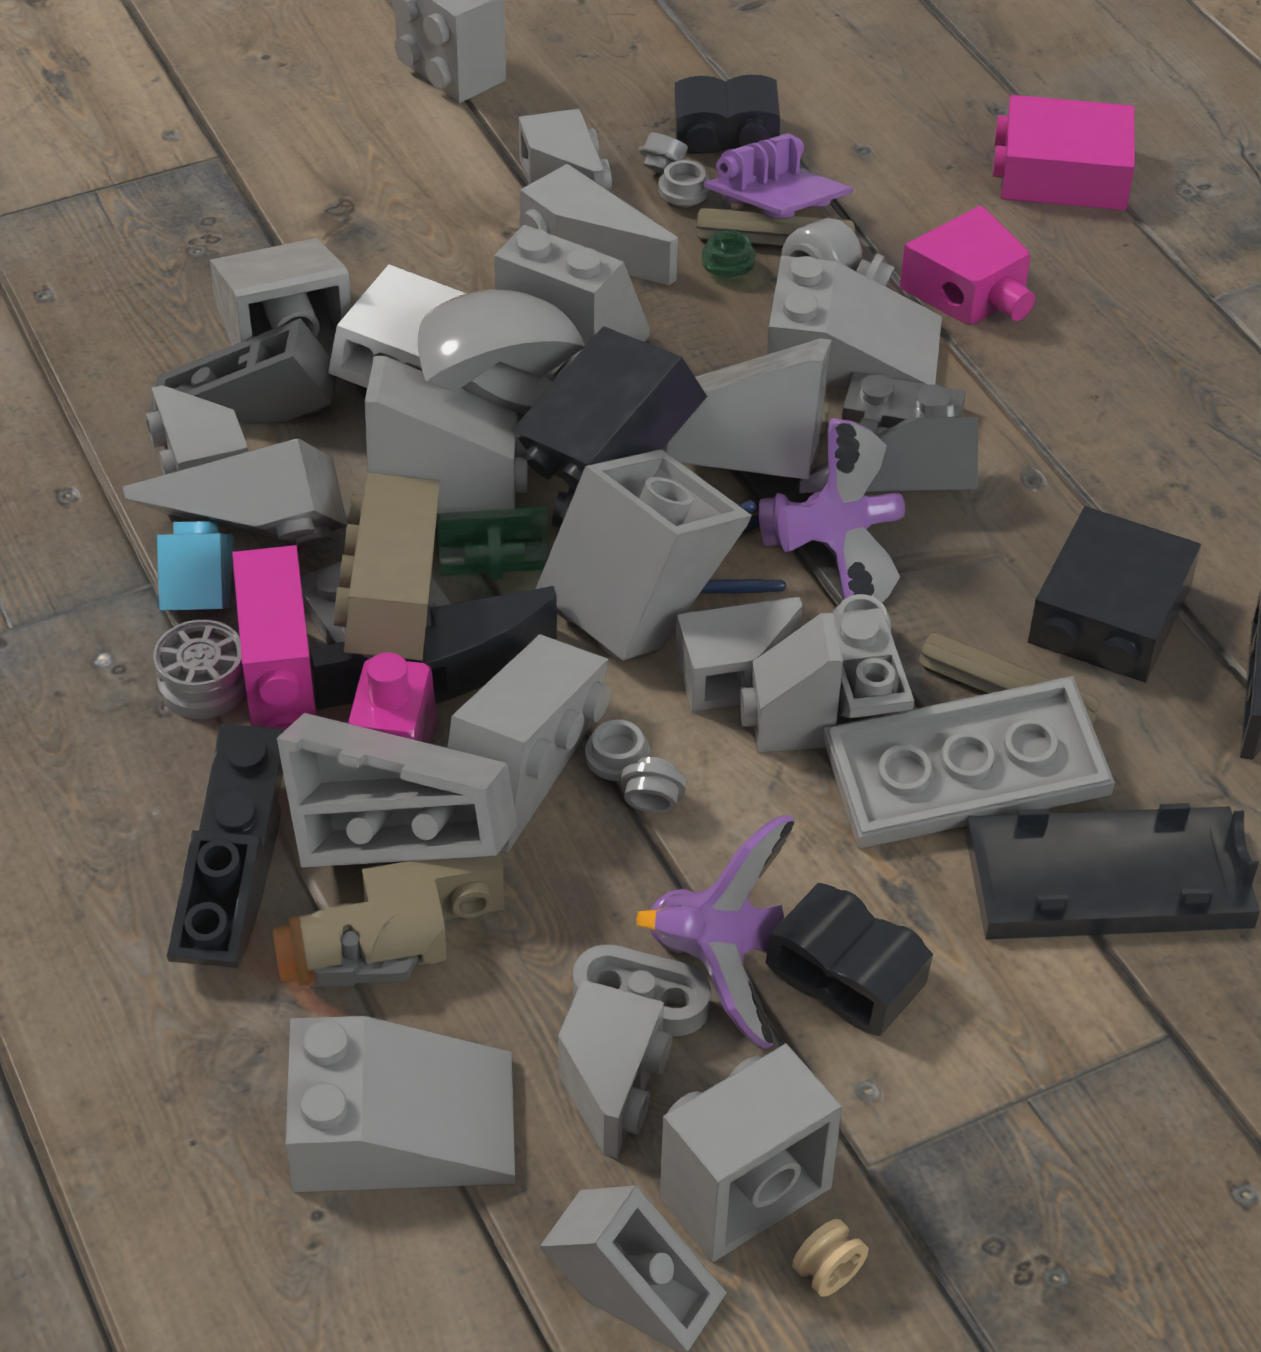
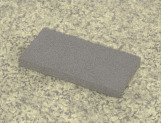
(966, 760)

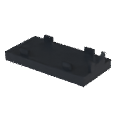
(1112, 872)

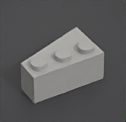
(534, 718)
(390, 797)

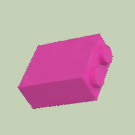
(1065, 152)
(273, 636)

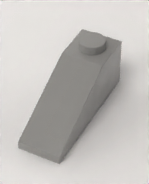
(591, 216)

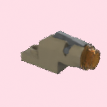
(393, 928)

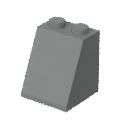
(576, 279)
(281, 285)
(760, 414)
(443, 437)
(638, 549)

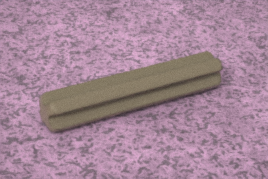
(755, 225)
(983, 669)

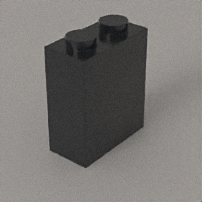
(608, 406)
(1114, 593)

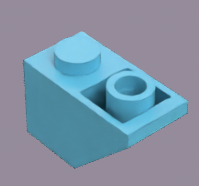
(195, 567)

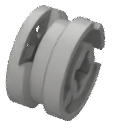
(200, 674)

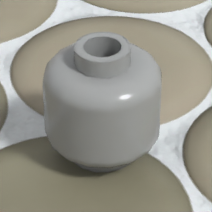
(825, 240)

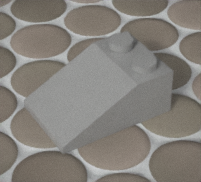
(867, 322)
(270, 491)
(395, 1108)

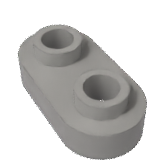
(652, 978)

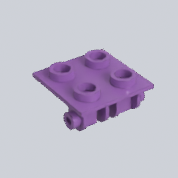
(771, 178)

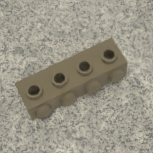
(388, 566)

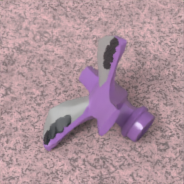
(842, 513)
(723, 926)

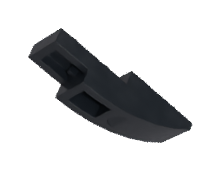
(462, 645)
(231, 850)

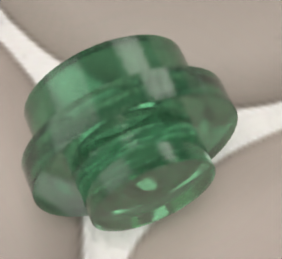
(728, 255)

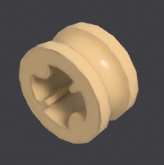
(830, 1257)

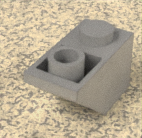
(557, 140)
(191, 430)
(720, 644)
(871, 668)
(607, 1057)

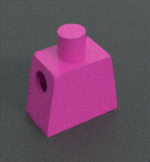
(969, 269)
(396, 698)

